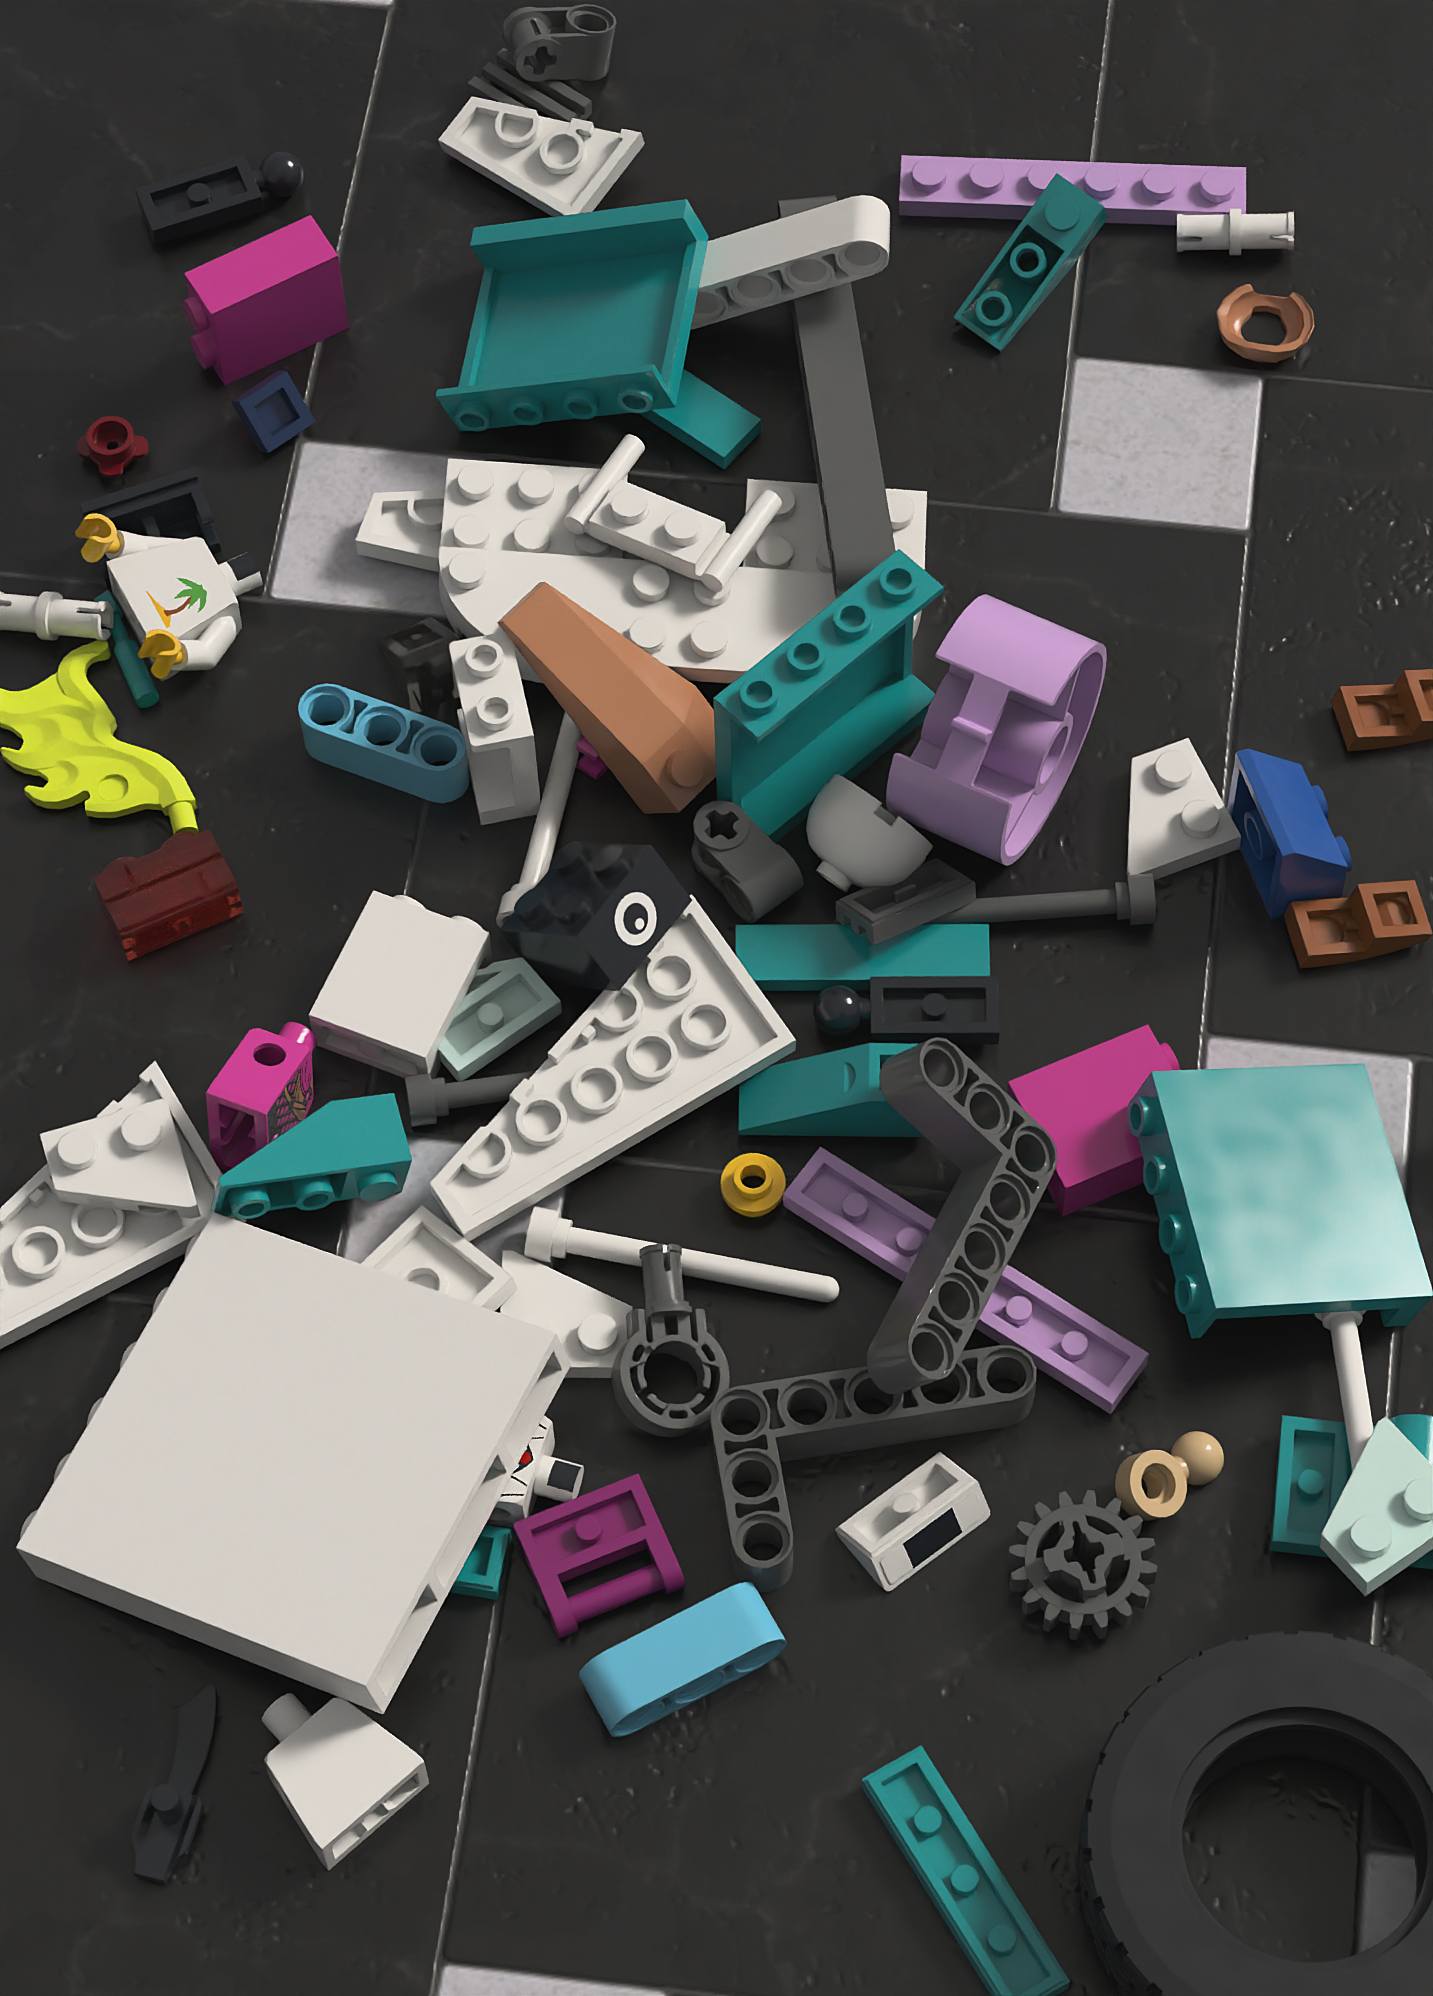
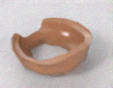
(1238, 308)

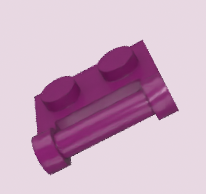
(588, 1536)

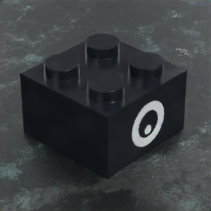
(595, 914)

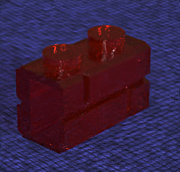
(167, 893)

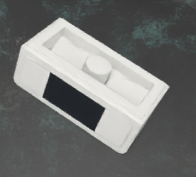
(915, 1521)

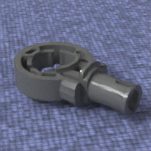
(686, 1340)

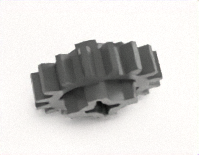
(1102, 1543)

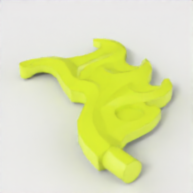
(74, 749)

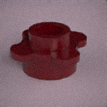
(107, 433)

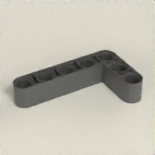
(1002, 1177)
(840, 1431)

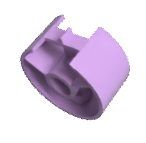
(999, 730)

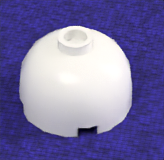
(861, 839)

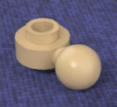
(1193, 1460)

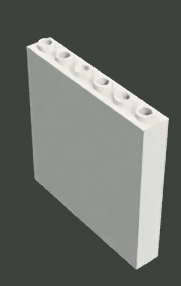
(295, 1459)

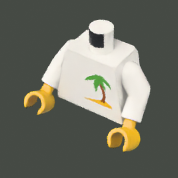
(172, 594)

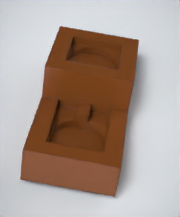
(1386, 713)
(1365, 925)

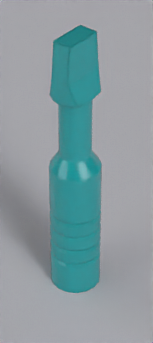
(126, 652)

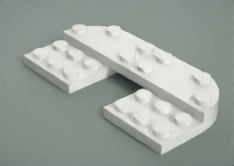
(509, 534)

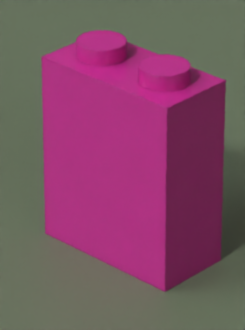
(265, 301)
(1085, 1113)

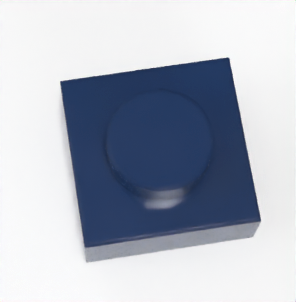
(273, 411)

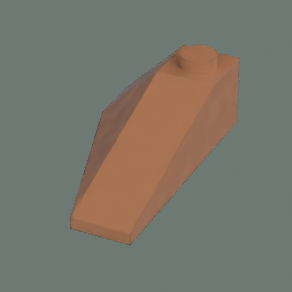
(627, 704)

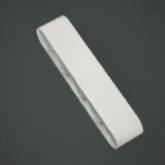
(792, 258)

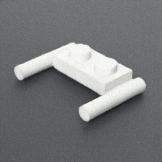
(663, 528)

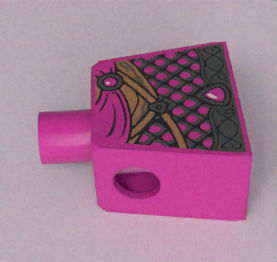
(260, 1092)

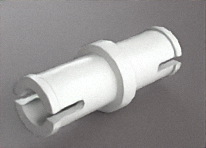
(1235, 231)
(54, 616)

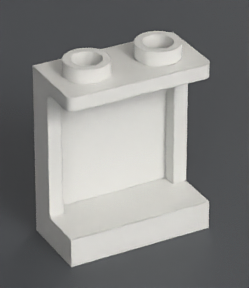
(496, 728)
(398, 985)

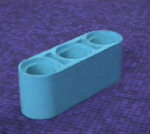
(367, 721)
(682, 1659)

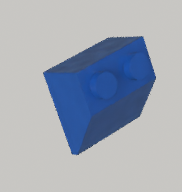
(1285, 832)

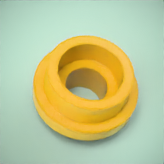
(753, 1201)

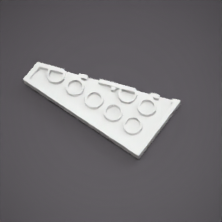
(623, 1071)
(73, 1253)

